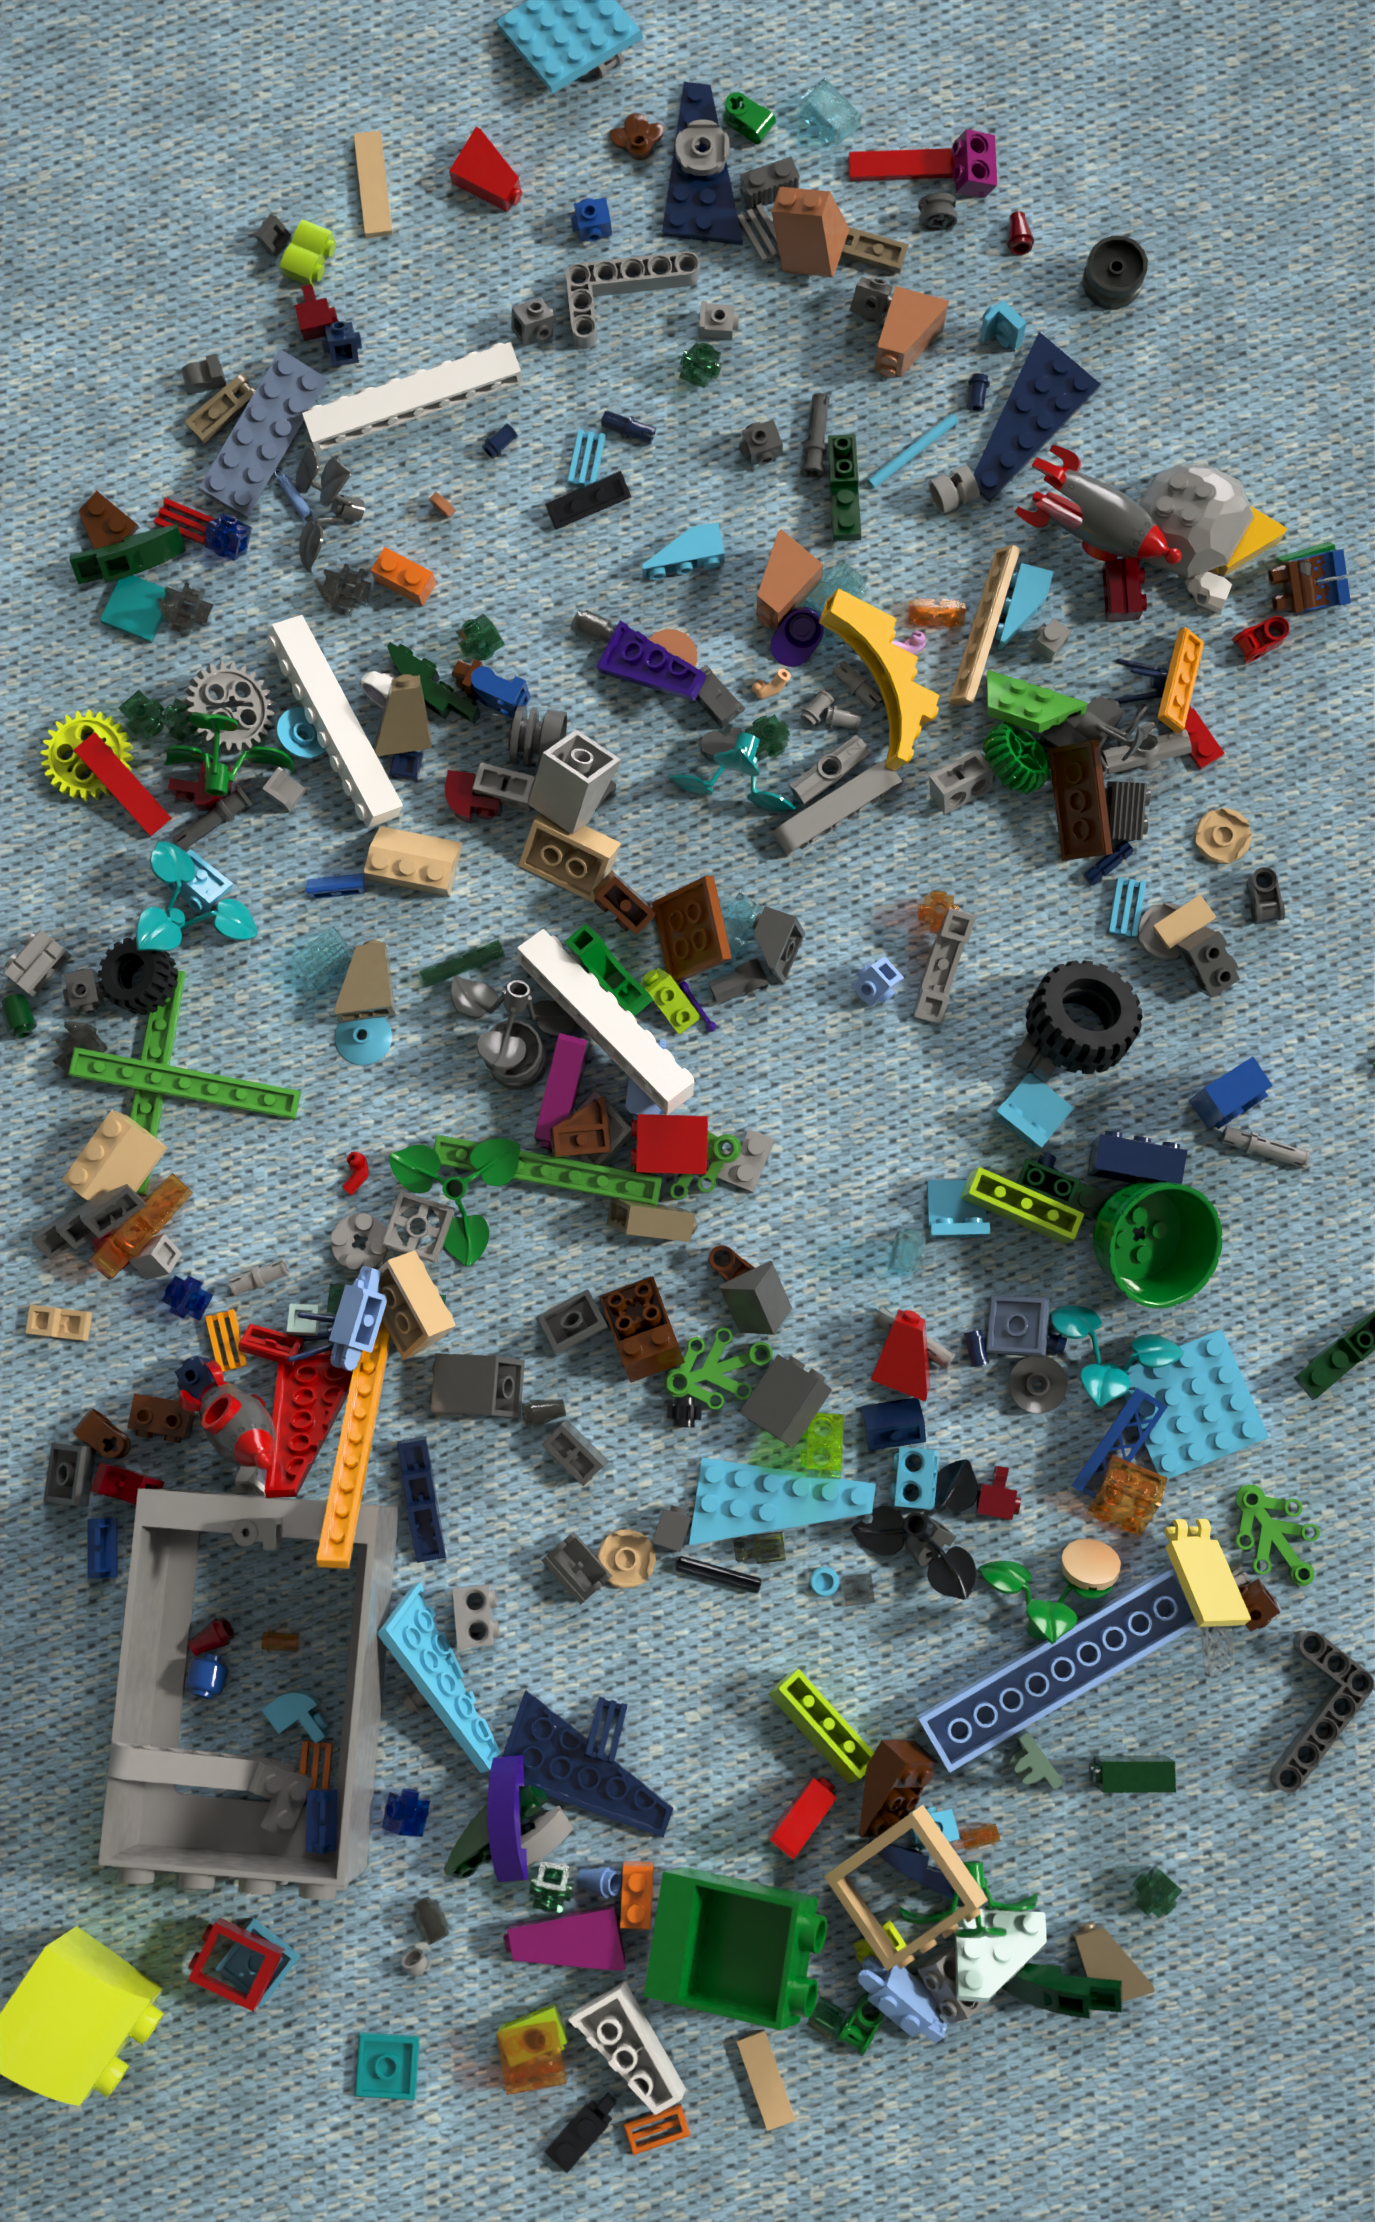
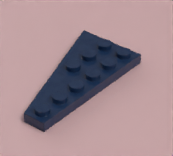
(697, 204)
(1039, 405)
(557, 1765)

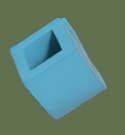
(297, 1706)

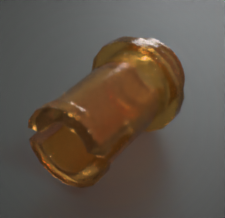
(280, 1641)
(983, 1836)

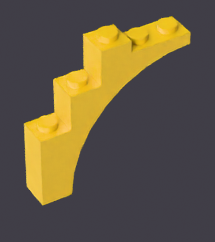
(893, 668)

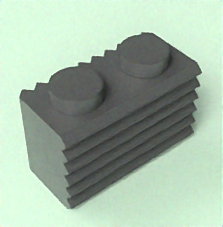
(763, 183)
(1126, 809)

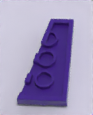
(648, 664)

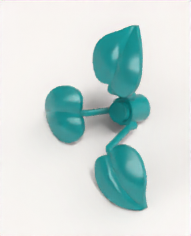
(743, 760)
(161, 929)
(1108, 1381)

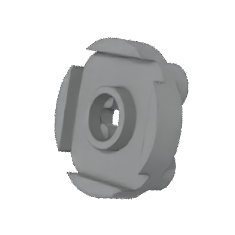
(707, 162)
(1148, 938)
(343, 1241)

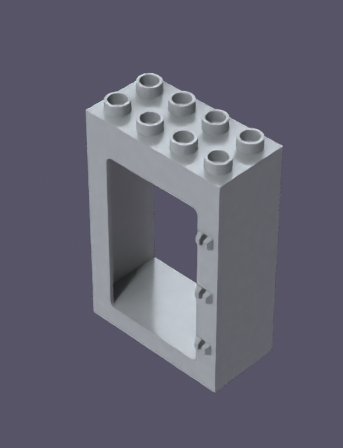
(210, 1838)

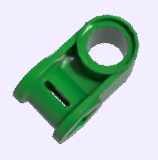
(749, 119)
(858, 2027)

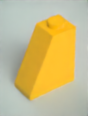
(1258, 538)

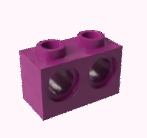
(974, 164)

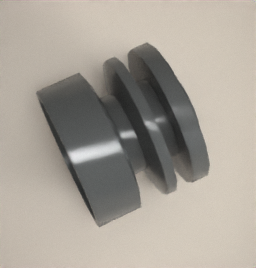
(534, 736)
(532, 1066)

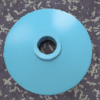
(293, 724)
(367, 1050)

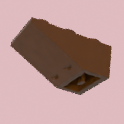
(641, 1329)
(893, 1784)

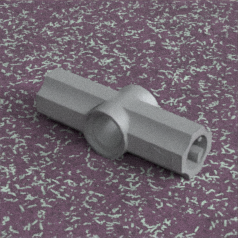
(1150, 752)
(843, 759)

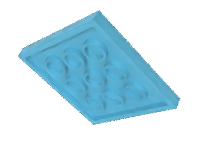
(568, 36)
(1205, 1403)

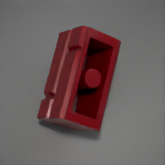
(1123, 590)

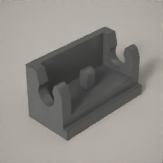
(717, 699)
(575, 1452)
(576, 1568)

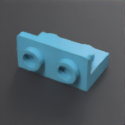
(1005, 323)
(205, 888)

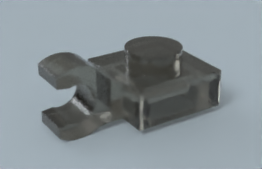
(765, 1548)

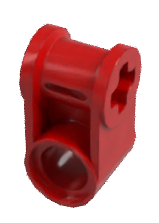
(1258, 641)

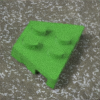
(1028, 704)

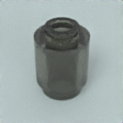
(592, 627)
(430, 1920)

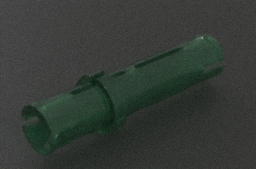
(473, 959)

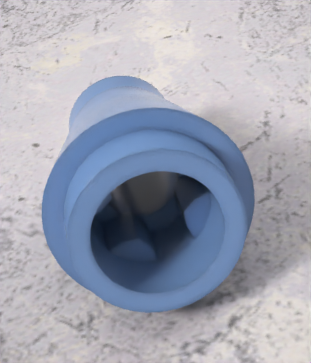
(602, 1881)

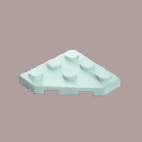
(989, 1963)

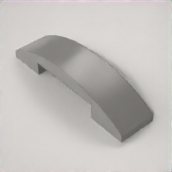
(942, 965)

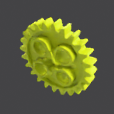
(68, 738)

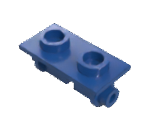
(102, 1548)
(321, 1821)

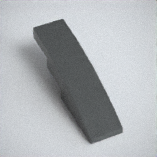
(87, 1220)

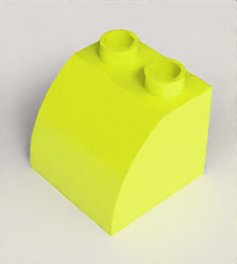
(75, 2019)

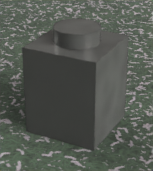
(672, 1528)

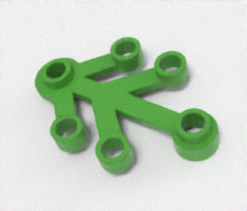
(720, 1159)
(713, 1371)
(1272, 1531)

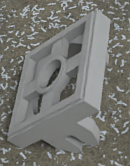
(403, 1202)

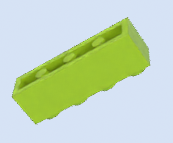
(1022, 1205)
(822, 1725)

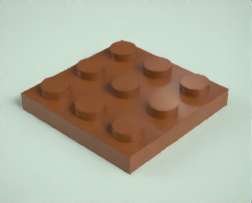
(691, 929)

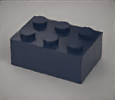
(1136, 1159)

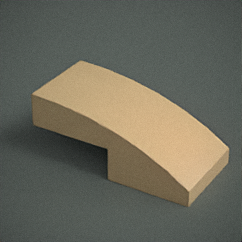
(58, 1322)

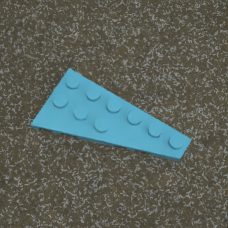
(757, 1499)
(437, 1675)

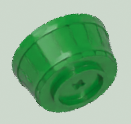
(1177, 1248)

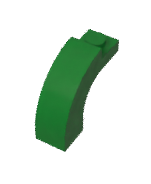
(611, 975)

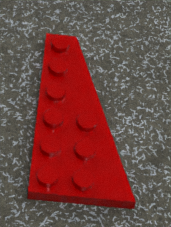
(303, 1414)

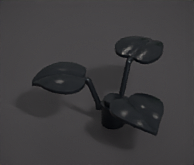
(952, 1572)

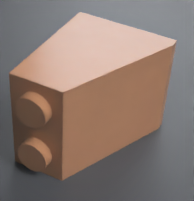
(808, 231)
(908, 330)
(787, 580)

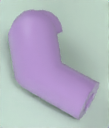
(913, 644)

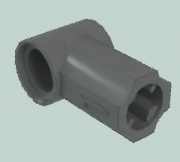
(742, 981)

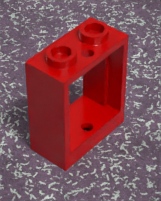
(270, 1950)

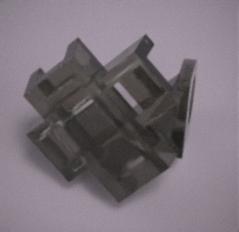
(345, 594)
(184, 613)
(81, 1036)

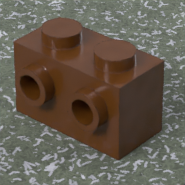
(623, 902)
(160, 1416)

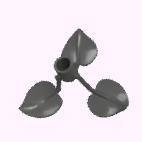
(345, 507)
(1096, 729)
(500, 1049)

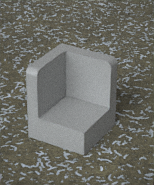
(283, 790)
(156, 1257)

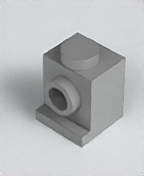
(717, 329)
(1050, 639)

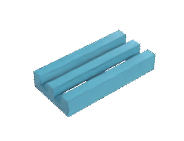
(591, 436)
(1138, 908)

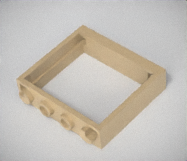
(948, 1863)

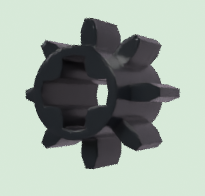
(684, 1412)

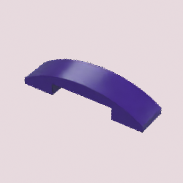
(504, 1819)

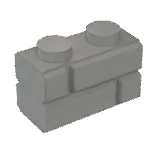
(36, 962)

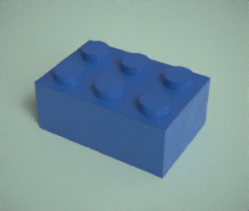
(1231, 1094)

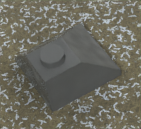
(779, 940)

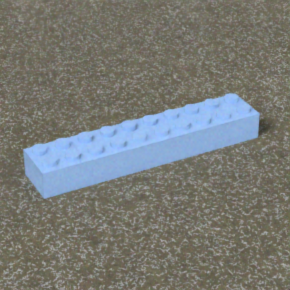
(1058, 1672)

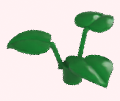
(217, 774)
(496, 1163)
(1046, 1619)
(977, 1872)

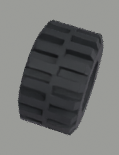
(150, 991)

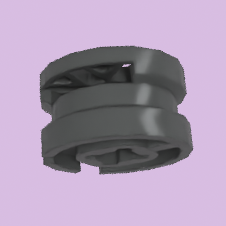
(937, 211)

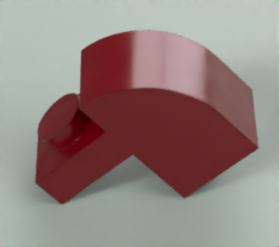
(188, 790)
(463, 801)
(122, 1482)

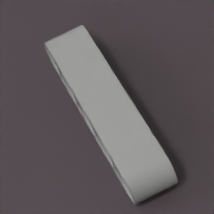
(835, 807)

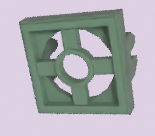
(1032, 1763)

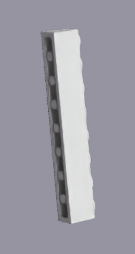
(413, 396)
(334, 721)
(606, 1021)

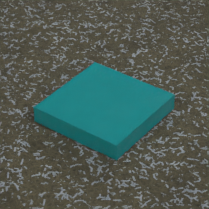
(134, 608)
(387, 2066)

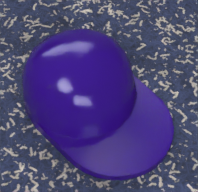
(797, 637)

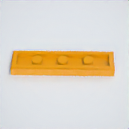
(1180, 680)

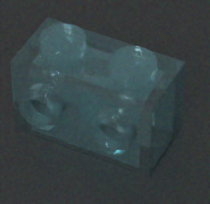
(739, 921)

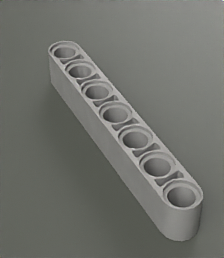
(186, 1766)

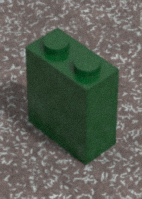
(1133, 1774)

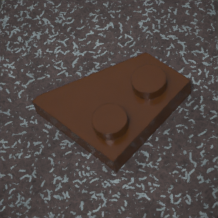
(105, 521)
(582, 1132)

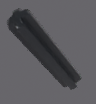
(718, 1574)

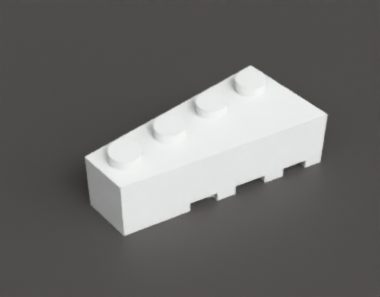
(628, 2042)

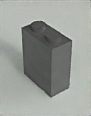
(786, 1399)

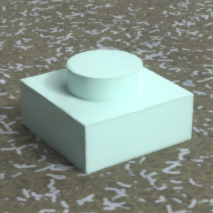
(302, 1326)

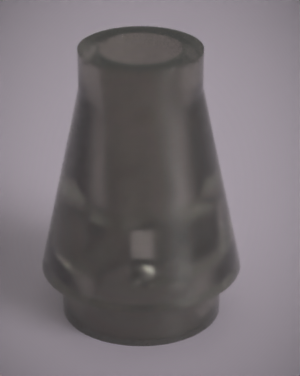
(542, 1411)

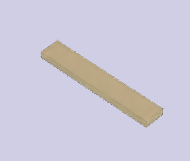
(984, 625)

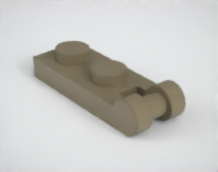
(875, 250)
(220, 409)

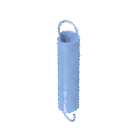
(294, 496)

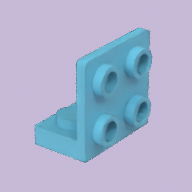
(1033, 1112)
(951, 1215)

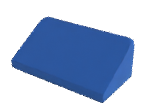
(336, 886)

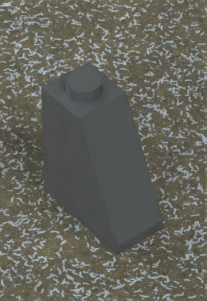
(1065, 734)

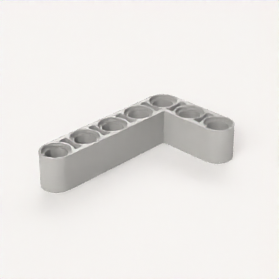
(620, 283)

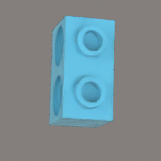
(924, 1478)

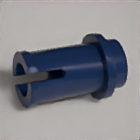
(977, 393)
(499, 441)
(1055, 1343)
(976, 1348)

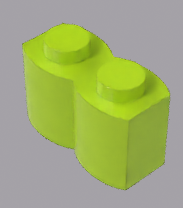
(308, 253)

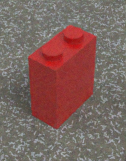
(670, 1144)

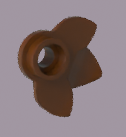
(637, 136)

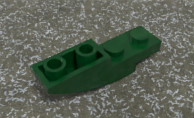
(844, 487)
(129, 557)
(436, 696)
(1063, 1188)
(1338, 1357)
(473, 1845)
(1063, 1994)

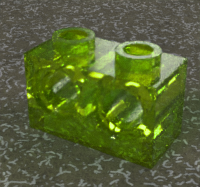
(829, 1446)

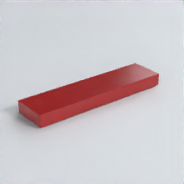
(901, 164)
(122, 784)

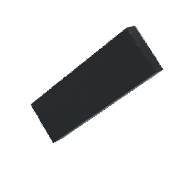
(587, 500)

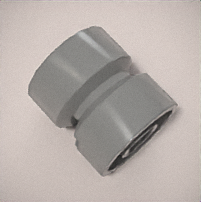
(952, 489)

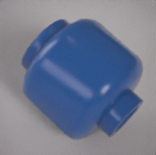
(207, 1676)

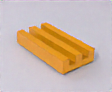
(227, 1345)

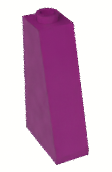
(562, 1085)
(572, 1939)

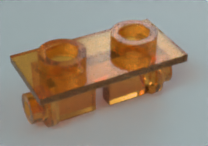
(948, 612)

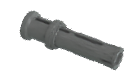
(815, 448)
(224, 810)

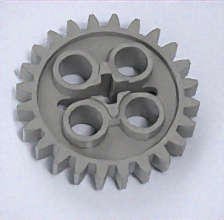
(223, 683)

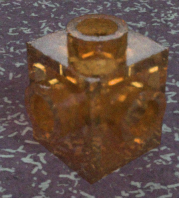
(927, 914)

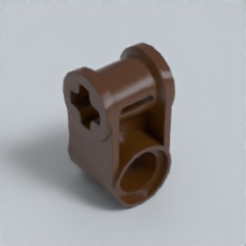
(736, 1266)
(99, 1431)

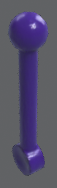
(710, 1025)

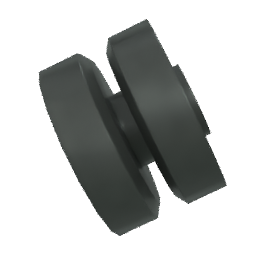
(1115, 272)

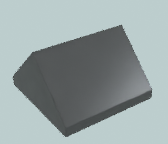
(757, 1300)
(572, 1322)
(69, 1474)

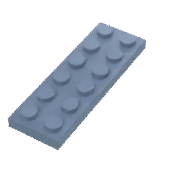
(262, 434)

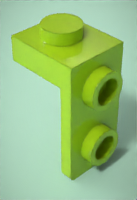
(670, 999)

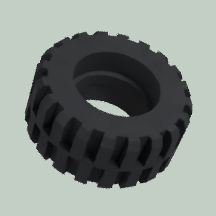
(1100, 992)

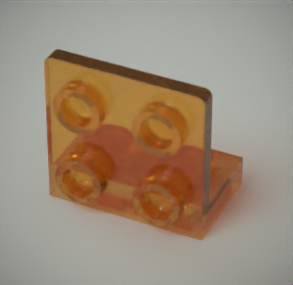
(1128, 1496)
(531, 2057)

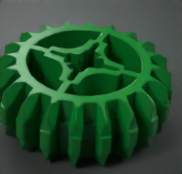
(1016, 758)

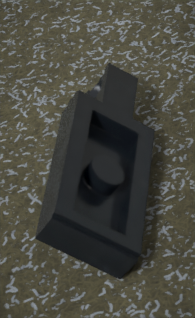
(581, 2132)

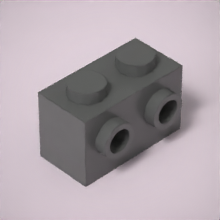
(1209, 961)

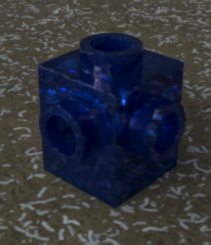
(227, 536)
(187, 1297)
(406, 1813)

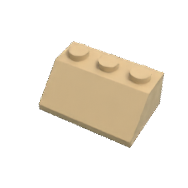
(569, 860)
(413, 861)
(114, 1156)
(413, 1308)

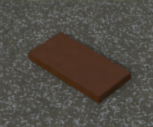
(1080, 800)

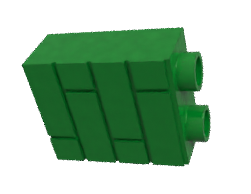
(734, 1948)

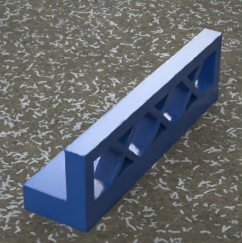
(1112, 1435)

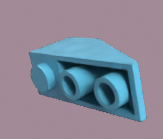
(693, 549)
(1028, 598)

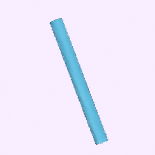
(912, 451)

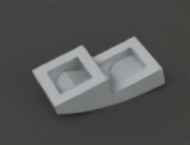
(548, 1834)

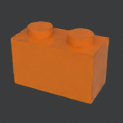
(403, 576)
(637, 1895)

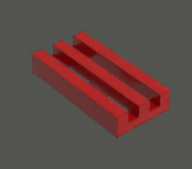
(163, 512)
(269, 1348)

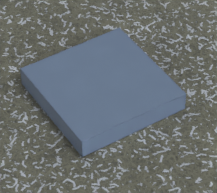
(1018, 1325)

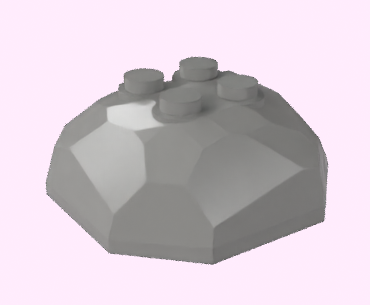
(1198, 514)

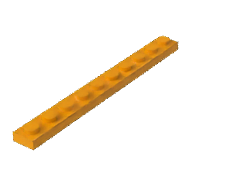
(353, 1456)

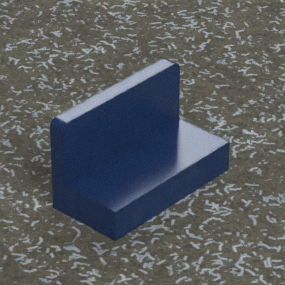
(894, 1424)

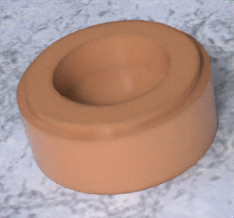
(442, 505)

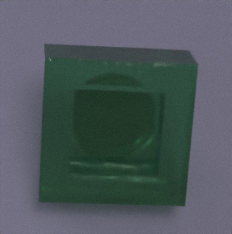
(826, 2018)

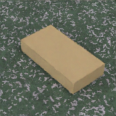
(1184, 922)

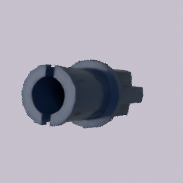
(627, 426)

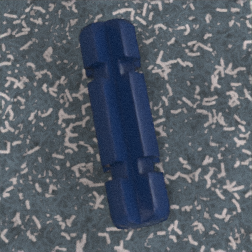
(1108, 863)

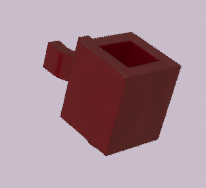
(314, 315)
(996, 1499)

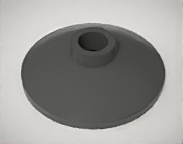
(1053, 1384)

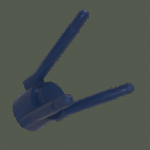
(1157, 680)
(324, 1318)

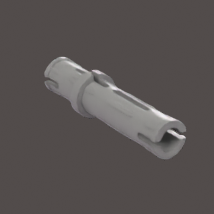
(1259, 1145)
(935, 1350)

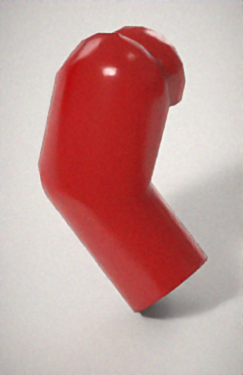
(358, 1170)

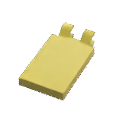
(1205, 1575)

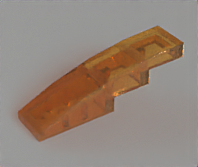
(140, 1227)

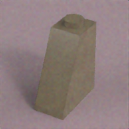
(404, 719)
(367, 985)
(651, 1220)
(1105, 1959)

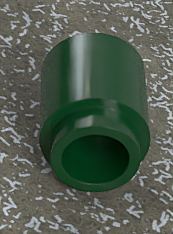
(18, 1016)

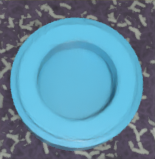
(824, 1581)

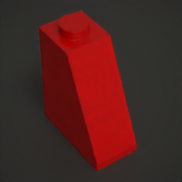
(485, 173)
(904, 1357)
(803, 1816)

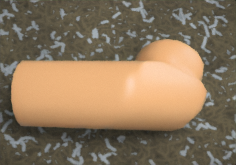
(775, 686)

